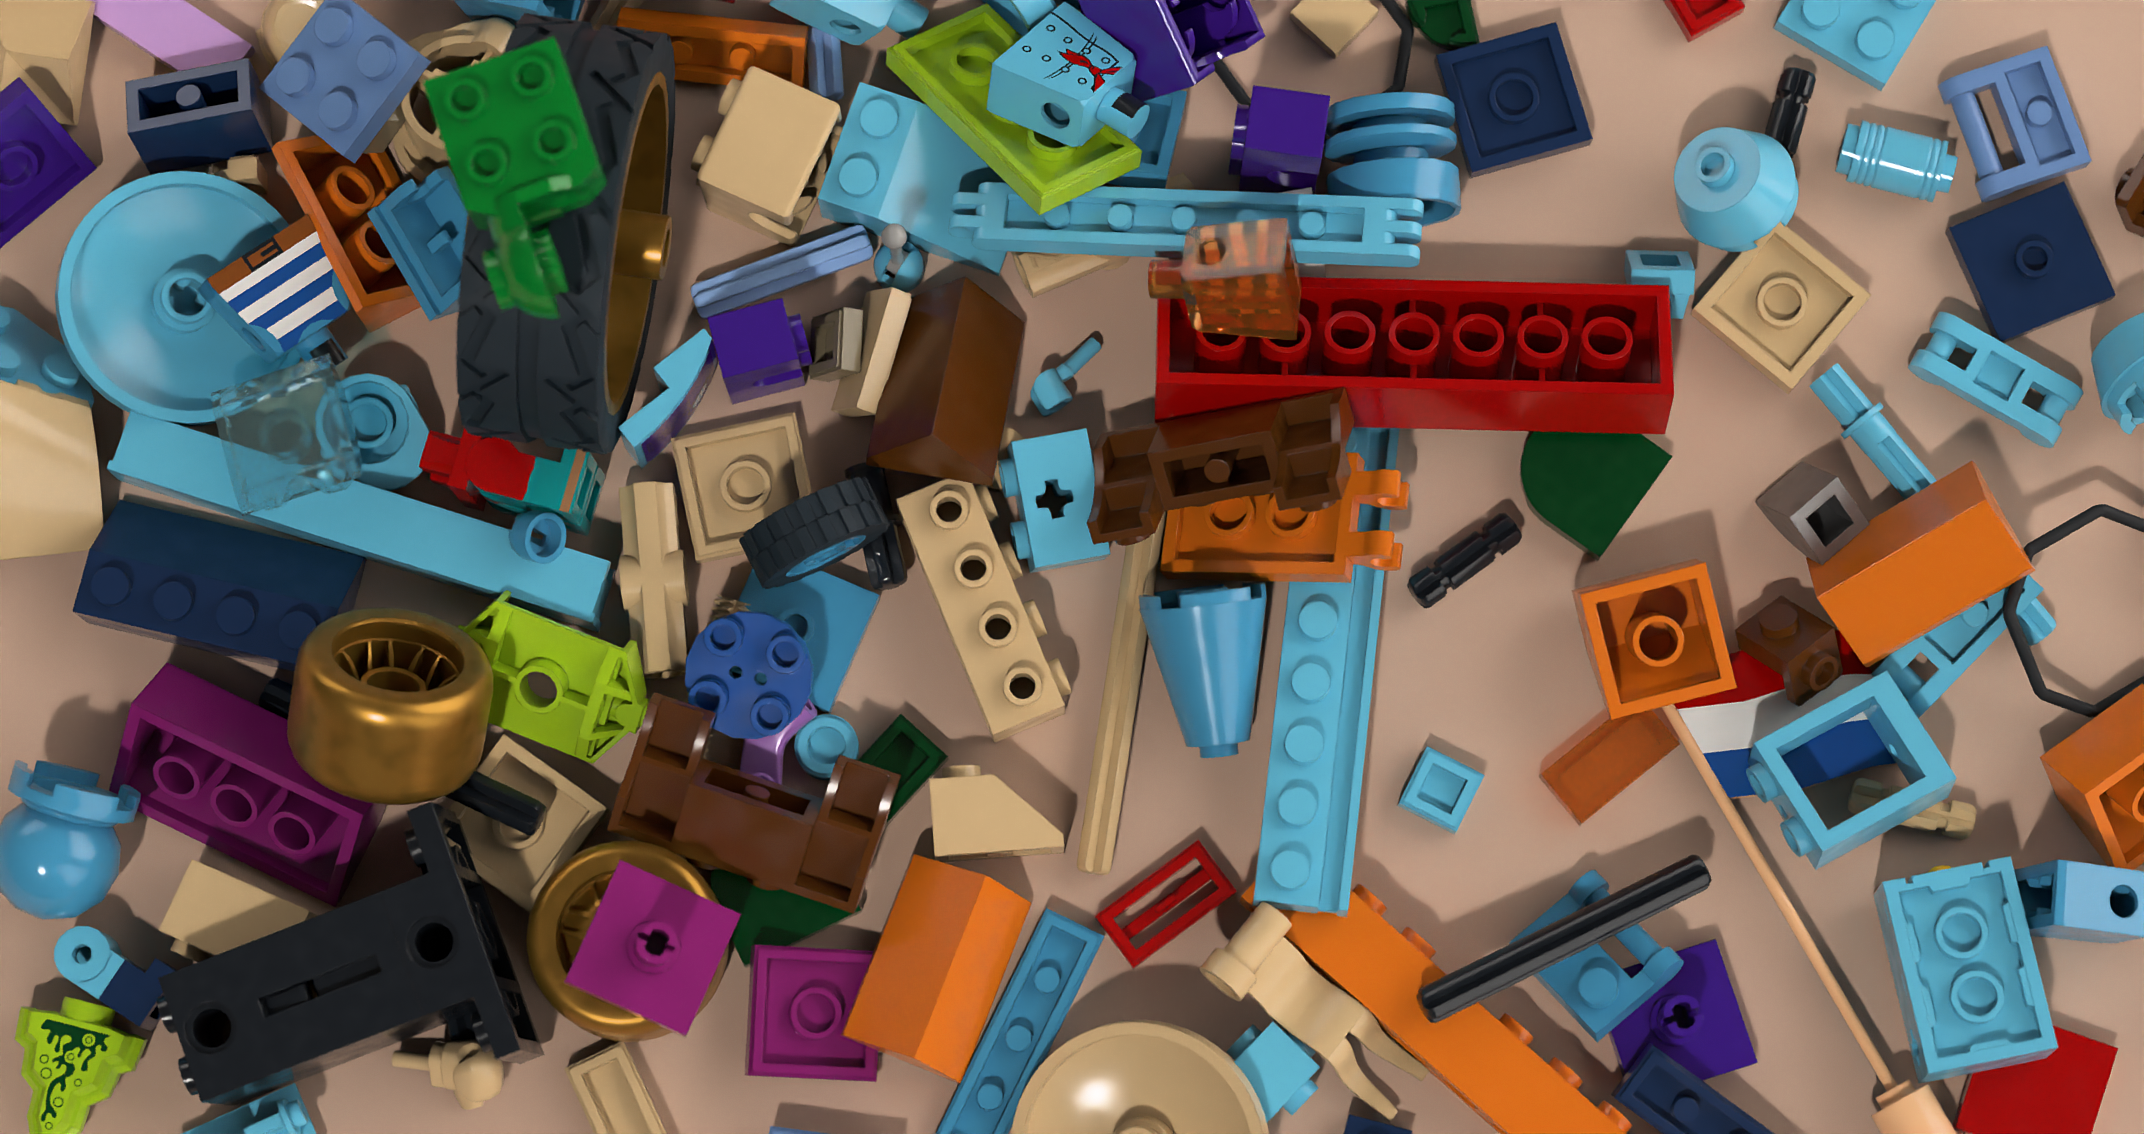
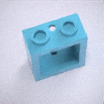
(1903, 737)

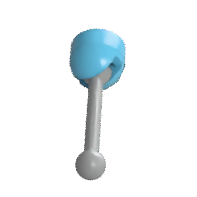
(894, 258)

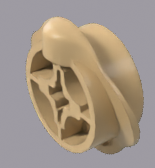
(446, 49)

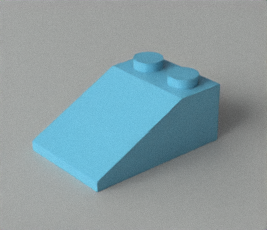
(903, 169)

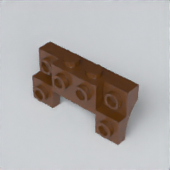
(1221, 455)
(748, 822)

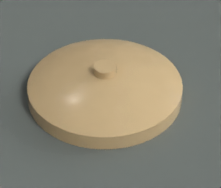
(1139, 1082)

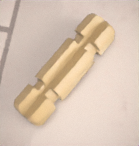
(1953, 819)

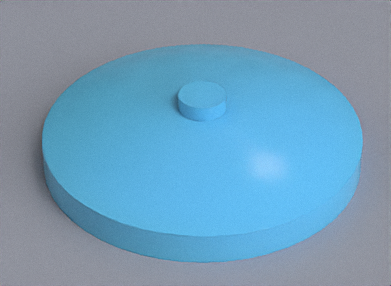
(134, 300)

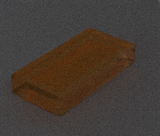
(1608, 762)

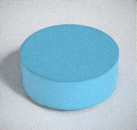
(822, 741)

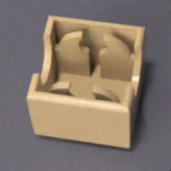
(768, 155)

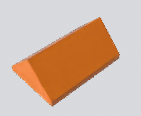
(337, 201)
(1920, 565)
(937, 967)

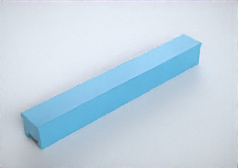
(371, 525)

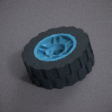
(814, 532)

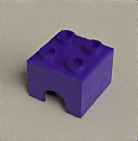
(1175, 38)

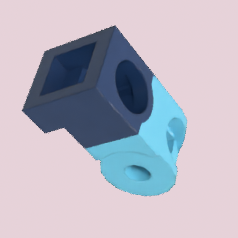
(98, 967)

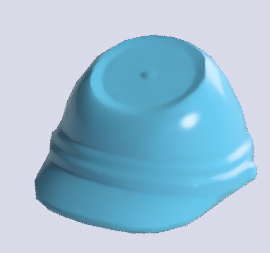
(387, 430)

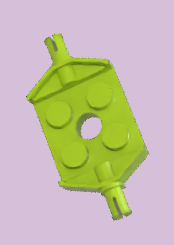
(595, 681)

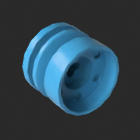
(1393, 150)

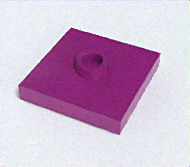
(799, 1013)

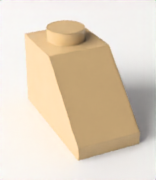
(985, 819)
(222, 913)

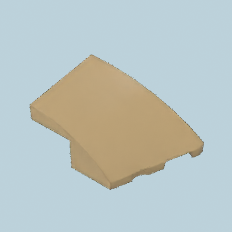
(47, 473)

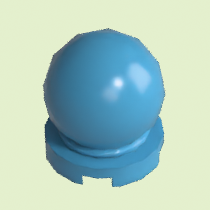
(61, 839)

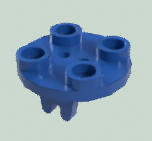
(756, 645)

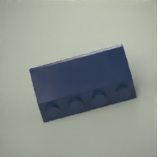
(213, 585)

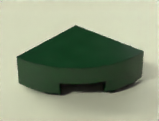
(1444, 22)

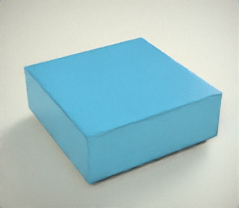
(1441, 790)

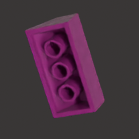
(233, 783)

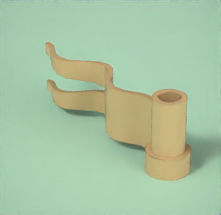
(1304, 1002)

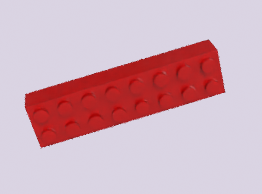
(1441, 356)

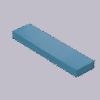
(1023, 1026)

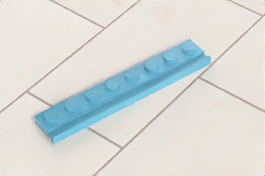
(1323, 723)

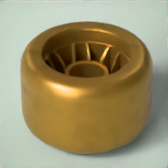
(389, 705)
(563, 918)

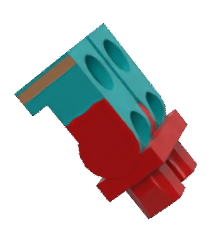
(514, 481)

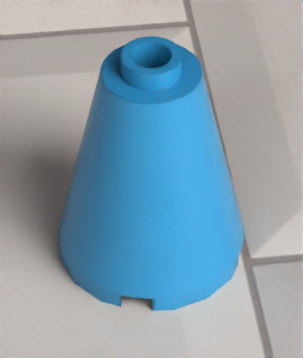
(1209, 659)

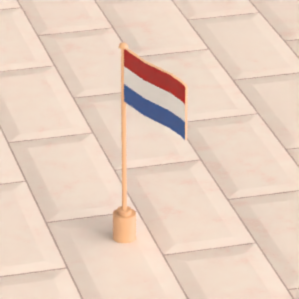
(1719, 739)

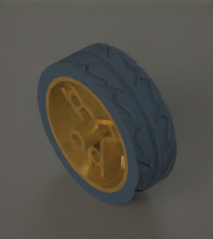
(580, 372)

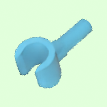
(1049, 389)

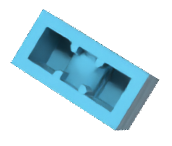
(1067, 466)

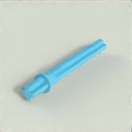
(1898, 462)

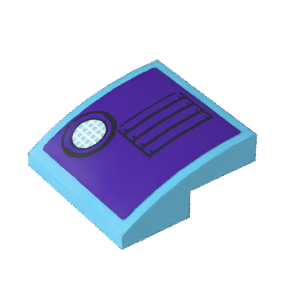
(682, 384)

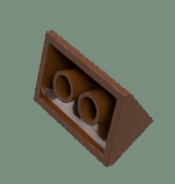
(948, 386)

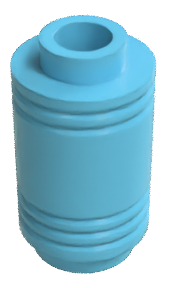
(1896, 161)

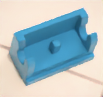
(426, 238)

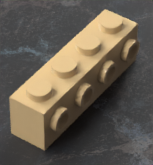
(982, 607)

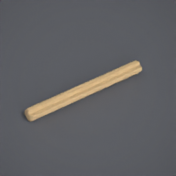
(1118, 707)

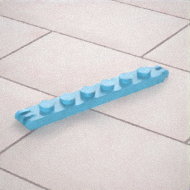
(1156, 222)

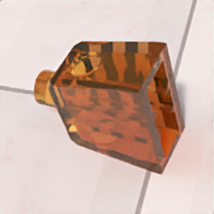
(1235, 279)

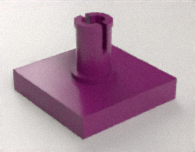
(652, 948)

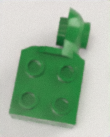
(518, 163)

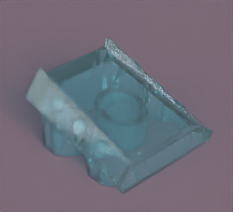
(287, 435)

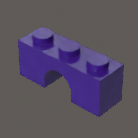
(1279, 140)

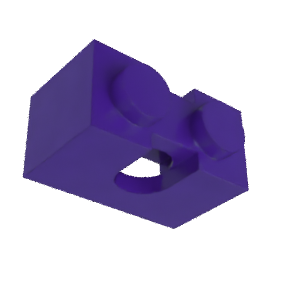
(760, 350)

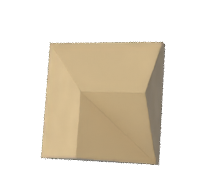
(48, 50)

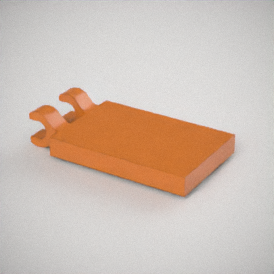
(1258, 542)

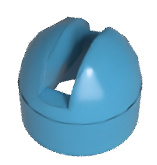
(545, 524)

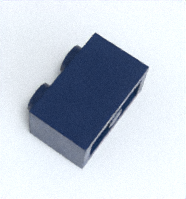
(198, 116)

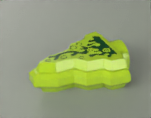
(72, 1062)

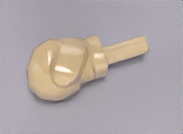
(460, 1068)

